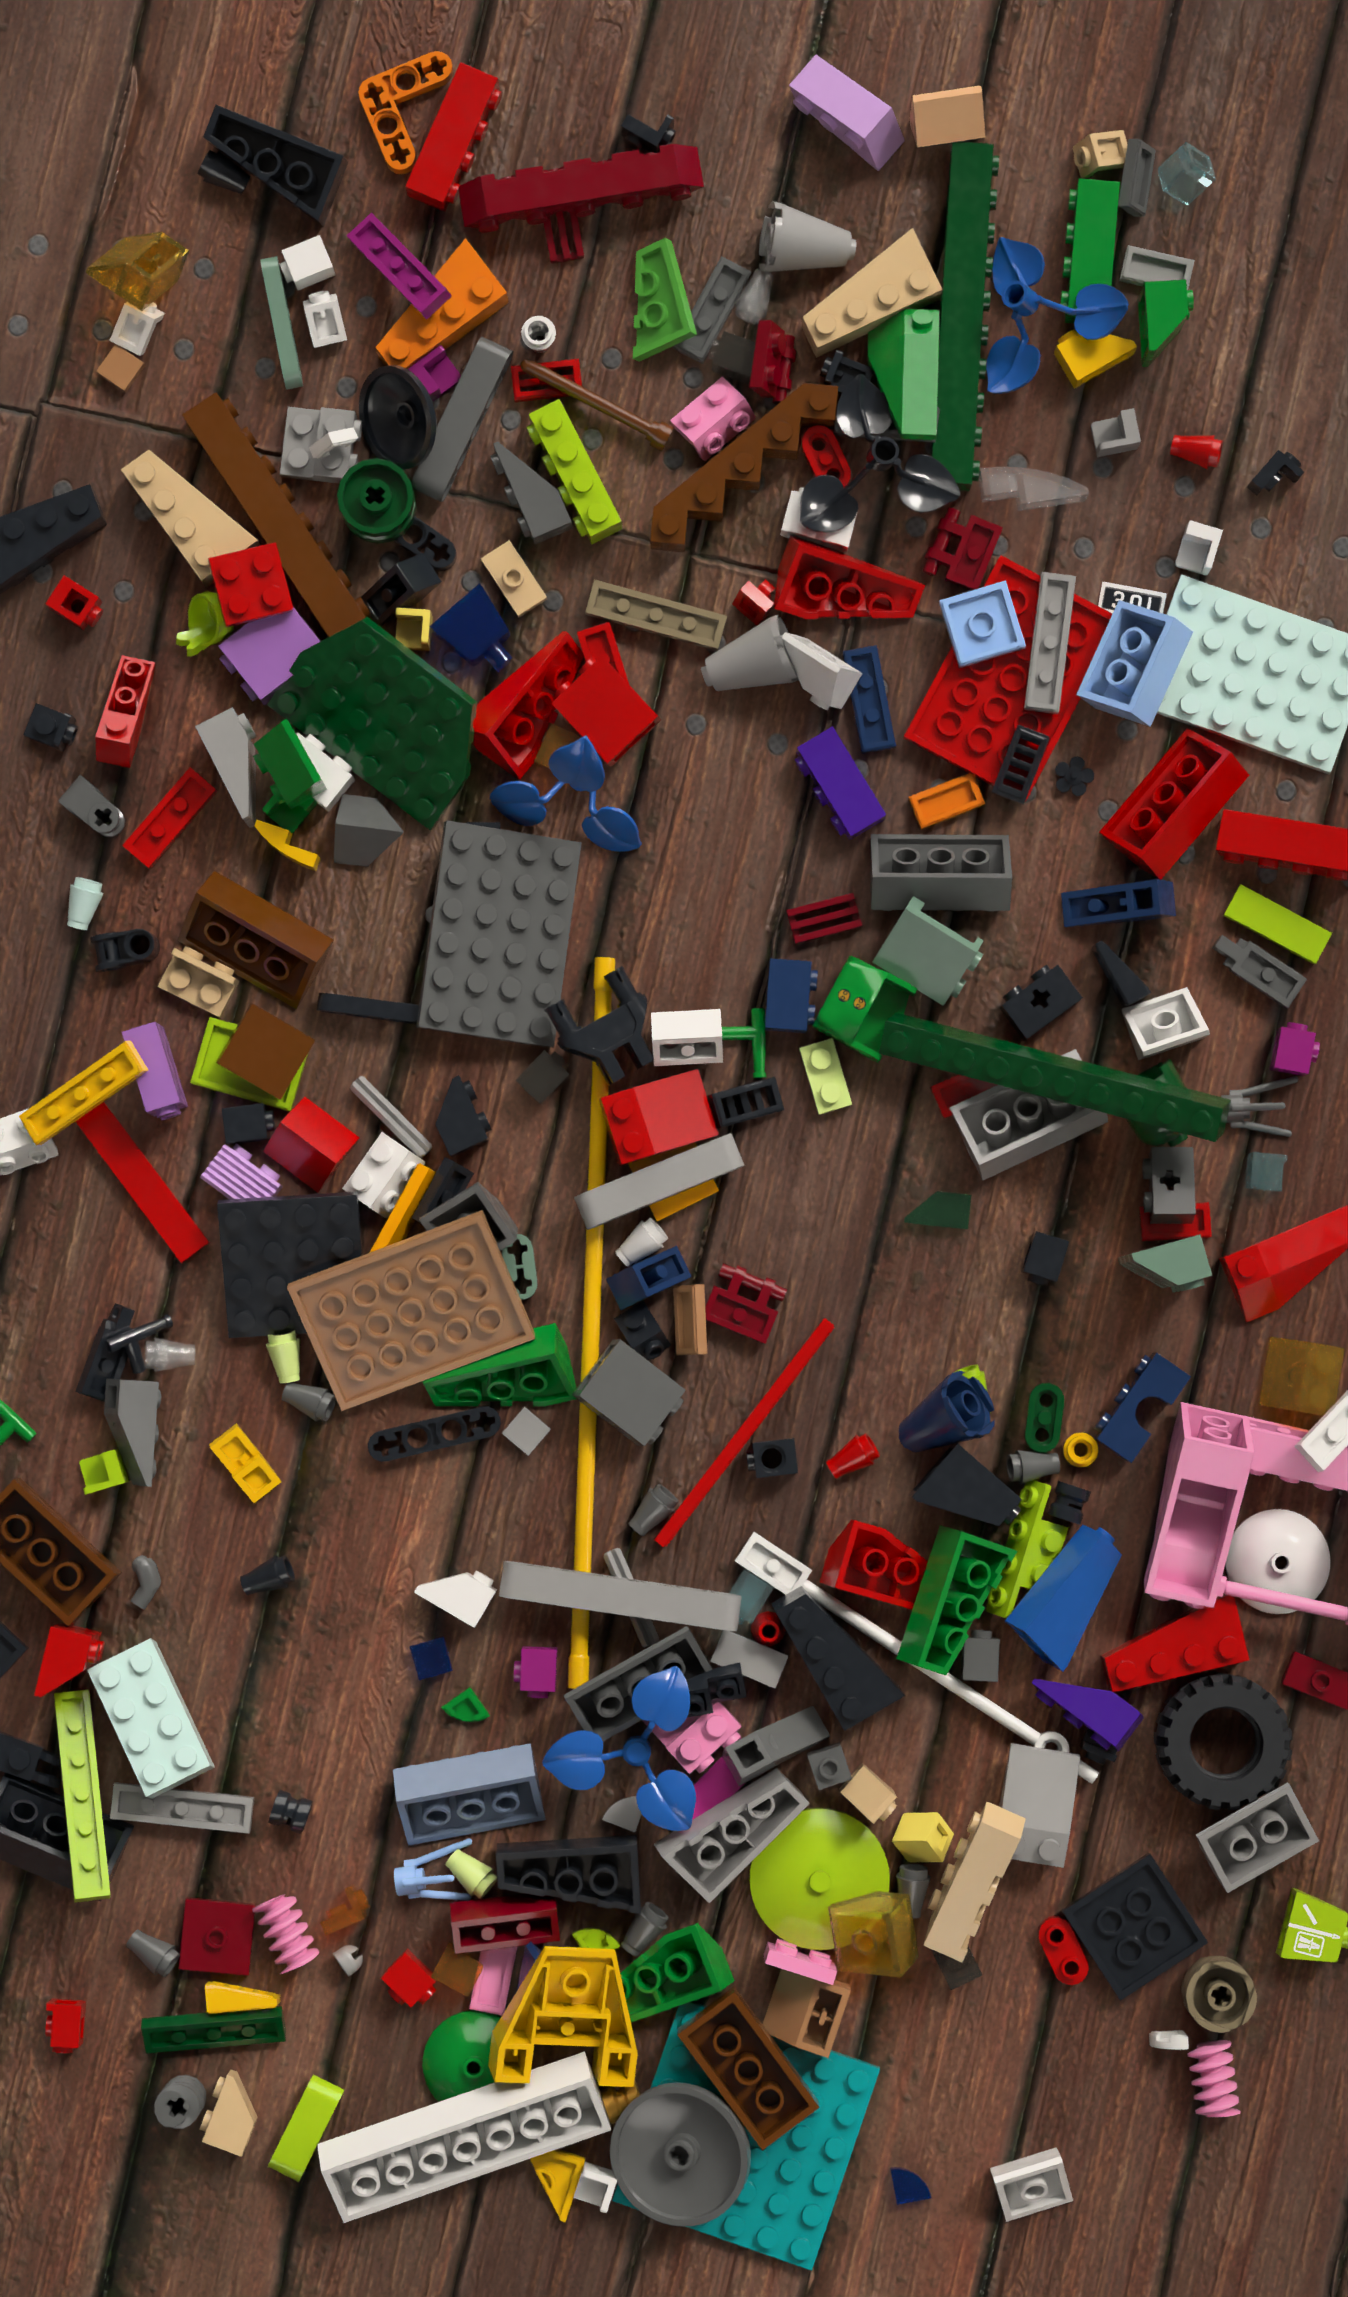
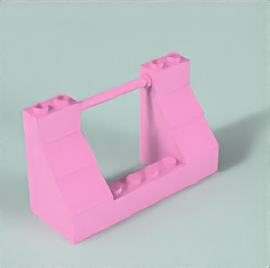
(1202, 1500)

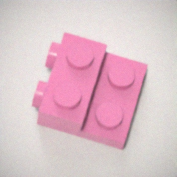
(700, 1737)

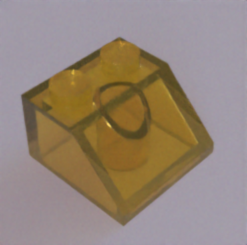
(1301, 1376)
(874, 1934)

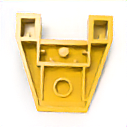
(567, 2001)

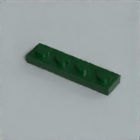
(213, 2030)

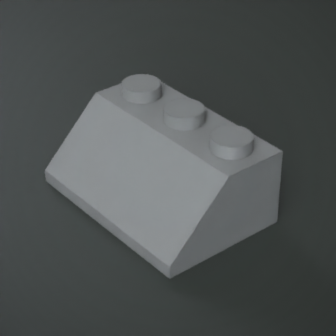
(1256, 1838)

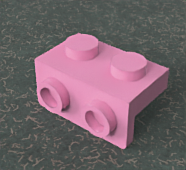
(714, 418)

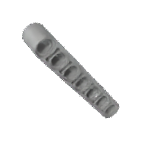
(620, 1596)

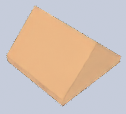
(947, 116)

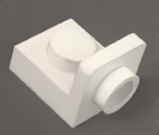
(324, 319)
(136, 327)

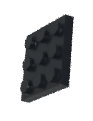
(1134, 1926)

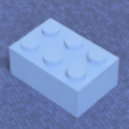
(1134, 663)

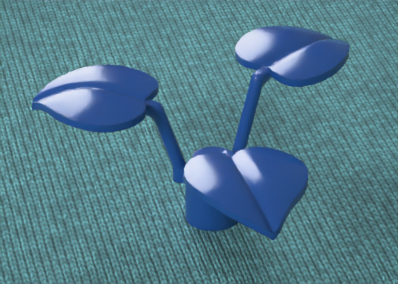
(1017, 267)
(583, 770)
(671, 1796)

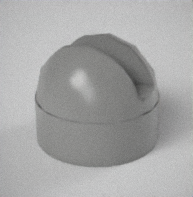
(346, 1960)

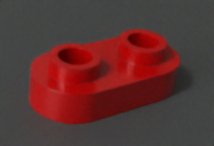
(829, 458)
(1063, 1951)

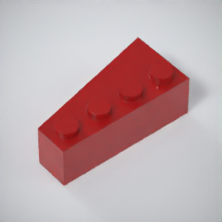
(1179, 1647)

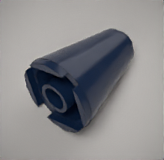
(949, 1415)

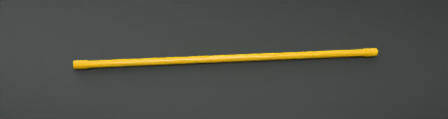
(578, 1659)

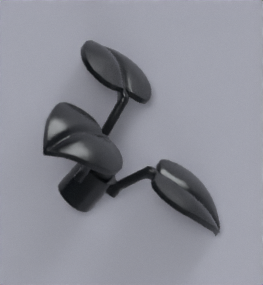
(924, 483)

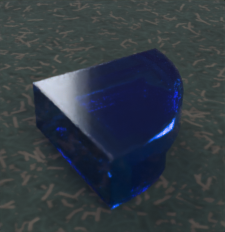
(908, 2186)

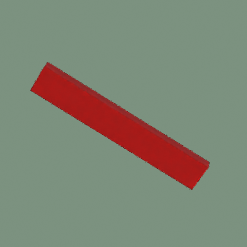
(142, 1182)

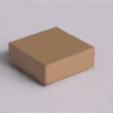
(120, 368)

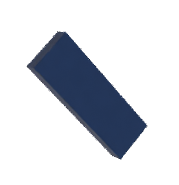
(870, 701)

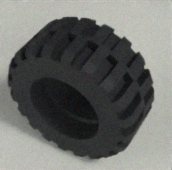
(1270, 1749)

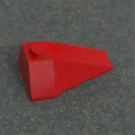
(1281, 1265)
(874, 1565)

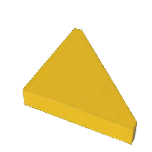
(559, 2176)

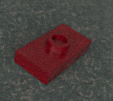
(1317, 1679)

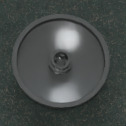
(680, 2154)

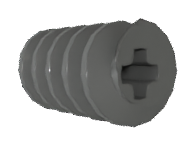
(172, 2114)

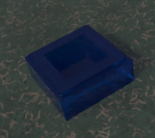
(431, 1658)

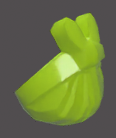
(204, 624)

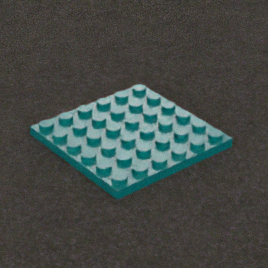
(800, 2173)

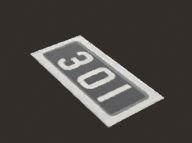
(1112, 593)

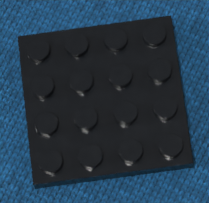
(276, 1243)

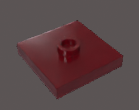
(217, 1936)

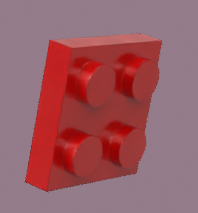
(250, 584)

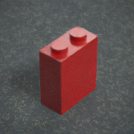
(605, 710)

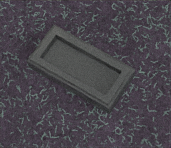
(1136, 177)

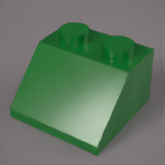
(1161, 315)
(289, 766)

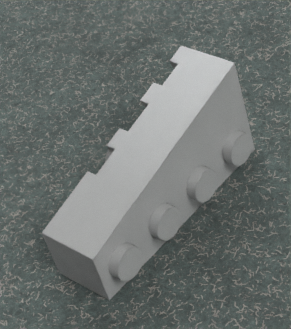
(732, 1833)

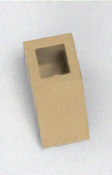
(869, 1794)
(232, 2118)

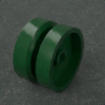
(371, 520)

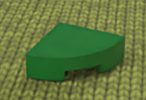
(466, 1707)

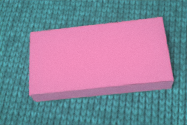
(493, 1983)

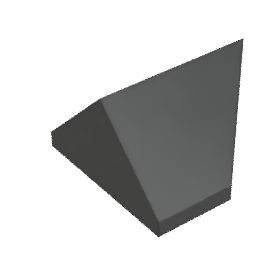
(362, 830)

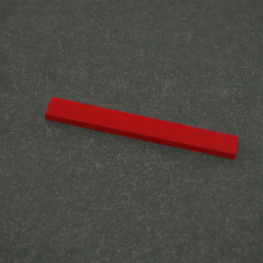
(744, 1432)

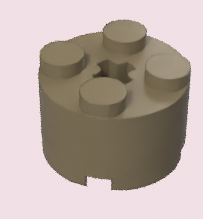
(1228, 2011)

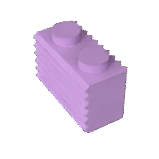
(239, 1178)

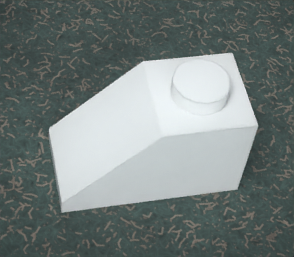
(460, 1595)

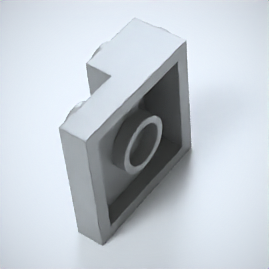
(307, 427)

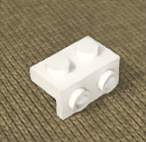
(18, 1148)
(383, 1174)

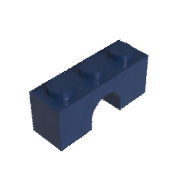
(1120, 1429)

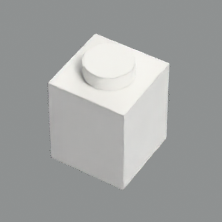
(307, 263)

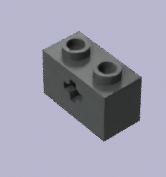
(1176, 1166)

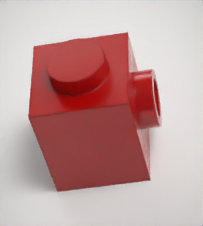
(409, 1980)

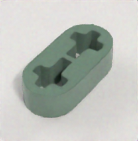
(528, 1266)

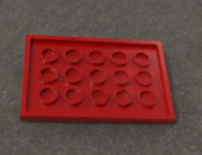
(977, 707)

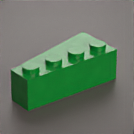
(950, 1597)

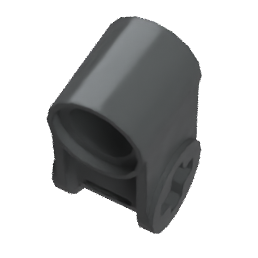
(89, 805)

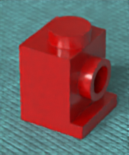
(69, 593)
(65, 2024)

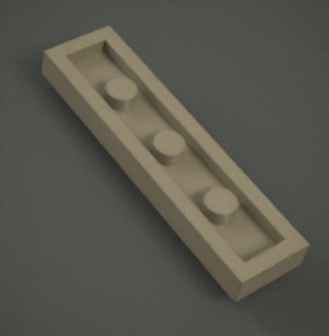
(656, 615)

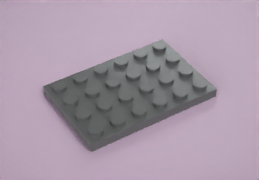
(498, 934)

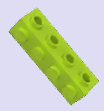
(575, 471)

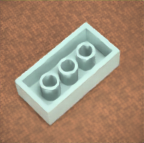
(150, 1718)

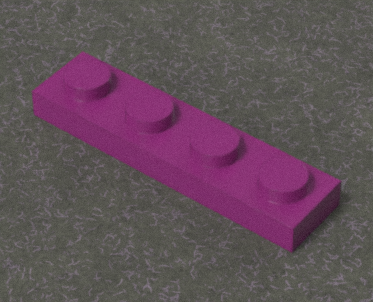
(399, 266)

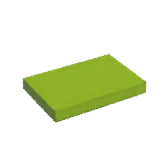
(216, 1077)

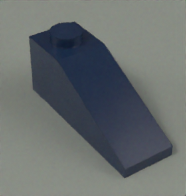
(1119, 903)

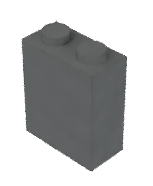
(630, 1393)

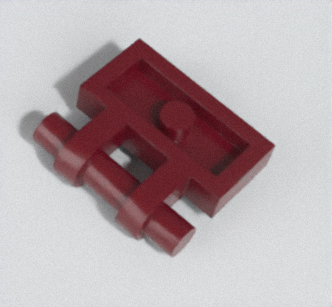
(772, 362)
(972, 554)
(740, 1313)

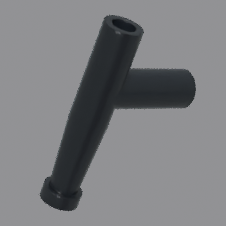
(130, 1341)

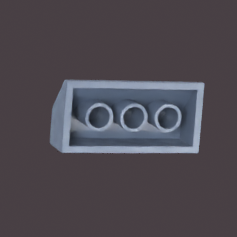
(468, 1794)

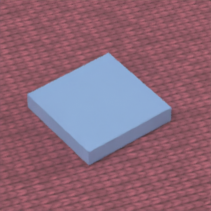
(982, 624)

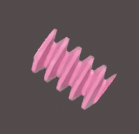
(286, 1932)
(1214, 2079)

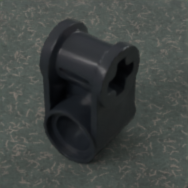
(117, 949)

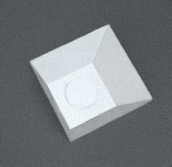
(821, 672)

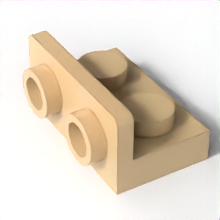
(199, 982)

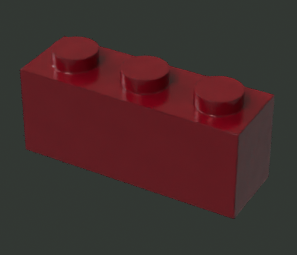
(503, 1922)

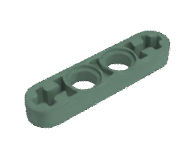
(281, 322)

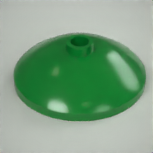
(451, 2047)

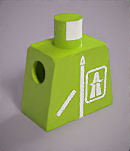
(1312, 1929)

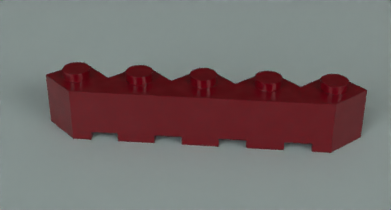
(580, 186)

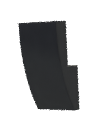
(715, 1686)

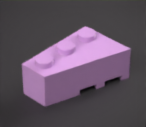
(847, 111)

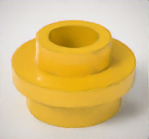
(1088, 1441)

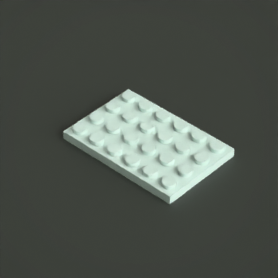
(1259, 676)

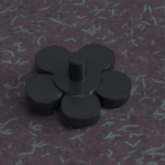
(1073, 776)

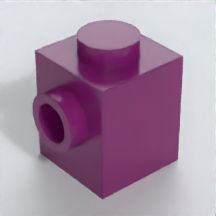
(1294, 1049)
(537, 1671)

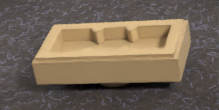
(514, 578)

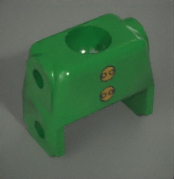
(861, 1005)

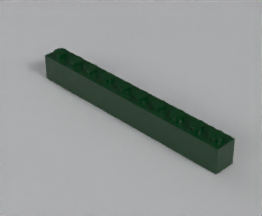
(963, 308)
(1055, 1077)

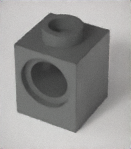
(980, 1657)
(829, 1765)

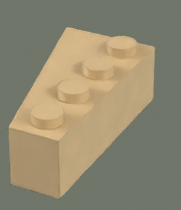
(884, 287)
(186, 515)
(972, 1880)

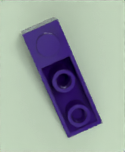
(1097, 1709)

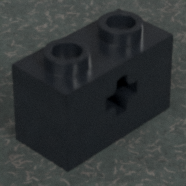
(1060, 997)

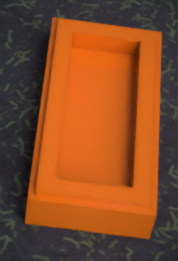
(946, 801)

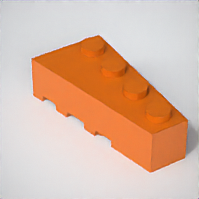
(473, 300)

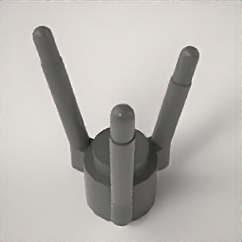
(1241, 1107)

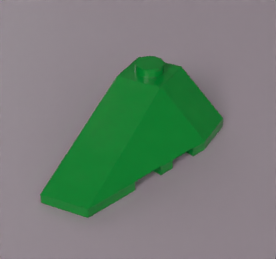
(675, 1972)

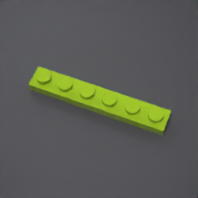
(81, 1796)

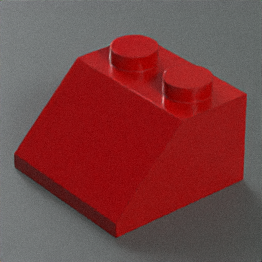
(67, 1655)

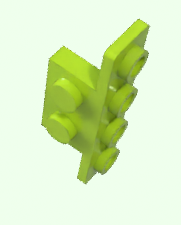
(1037, 1547)

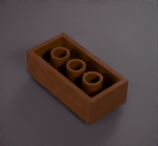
(50, 1554)
(748, 2068)

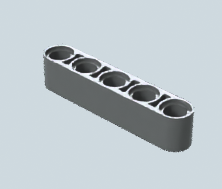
(462, 418)

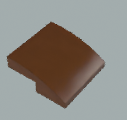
(265, 1051)

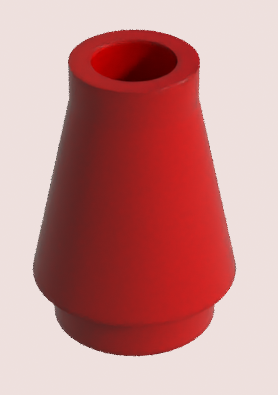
(1199, 449)
(855, 1455)
(763, 1619)

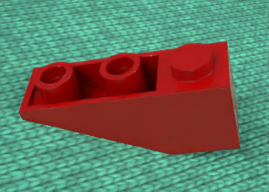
(124, 712)

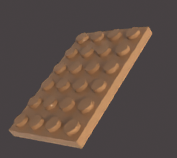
(411, 1310)

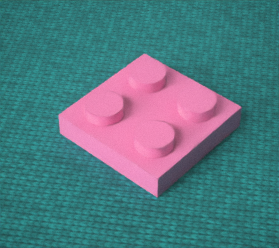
(787, 1957)

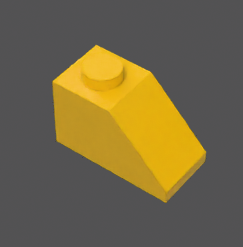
(1088, 358)

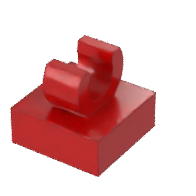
(755, 601)

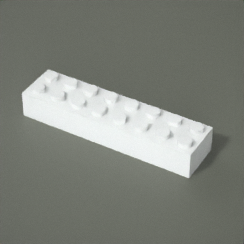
(463, 2138)

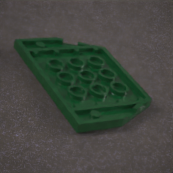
(384, 716)

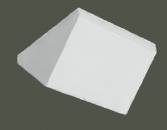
(1164, 1023)
(1031, 2184)

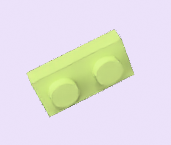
(825, 1076)

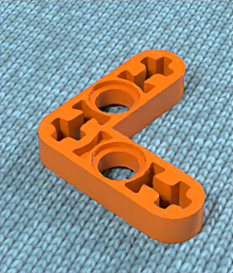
(393, 96)

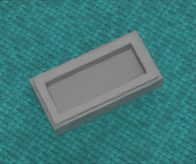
(1148, 265)
(756, 1659)

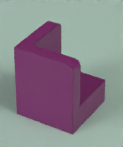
(436, 372)

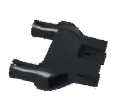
(609, 1032)

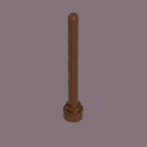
(655, 432)

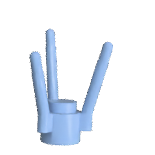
(411, 1880)

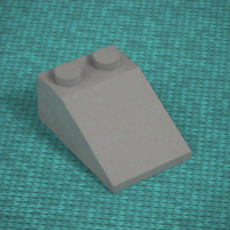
(232, 751)
(1041, 1789)

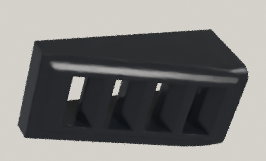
(1033, 737)
(1124, 981)
(727, 1095)

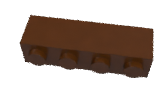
(255, 939)

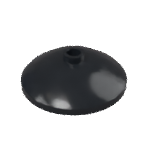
(397, 416)

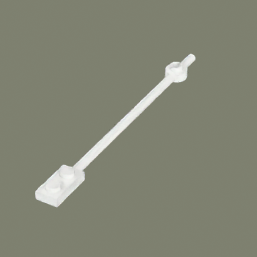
(788, 1574)

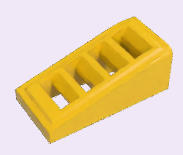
(231, 1998)

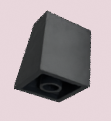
(967, 1488)

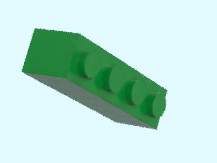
(1090, 238)

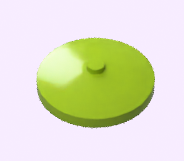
(810, 1866)

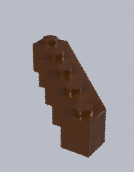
(741, 463)

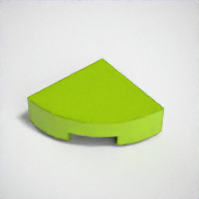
(595, 1939)

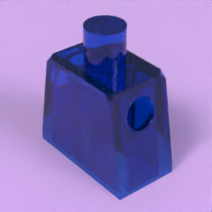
(474, 630)

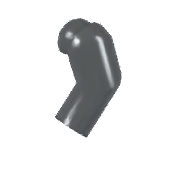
(148, 1578)

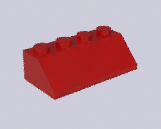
(1174, 803)

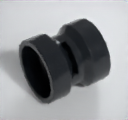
(1069, 1495)
(290, 1811)

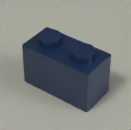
(789, 995)

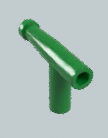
(756, 1034)
(12, 1424)

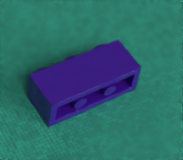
(839, 784)

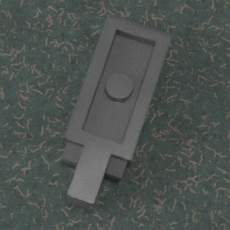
(1260, 970)

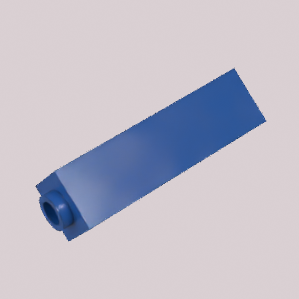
(1065, 1596)

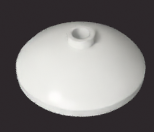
(1275, 1534)

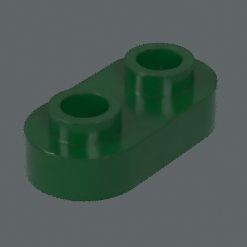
(1044, 1417)

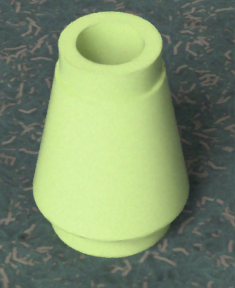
(285, 1356)
(471, 1873)

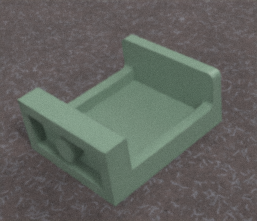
(928, 954)

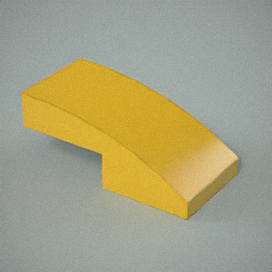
(280, 839)
(245, 1463)

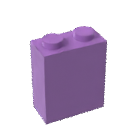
(266, 651)
(161, 1084)

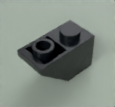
(458, 1120)

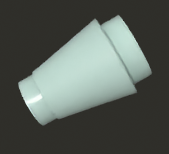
(83, 902)

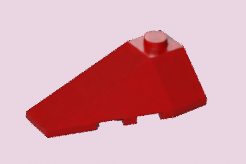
(828, 583)
(518, 711)

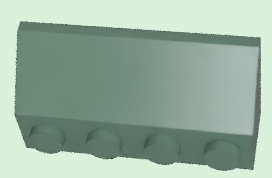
(1172, 1265)

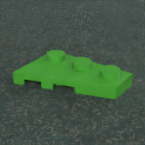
(662, 301)

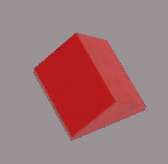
(310, 1144)

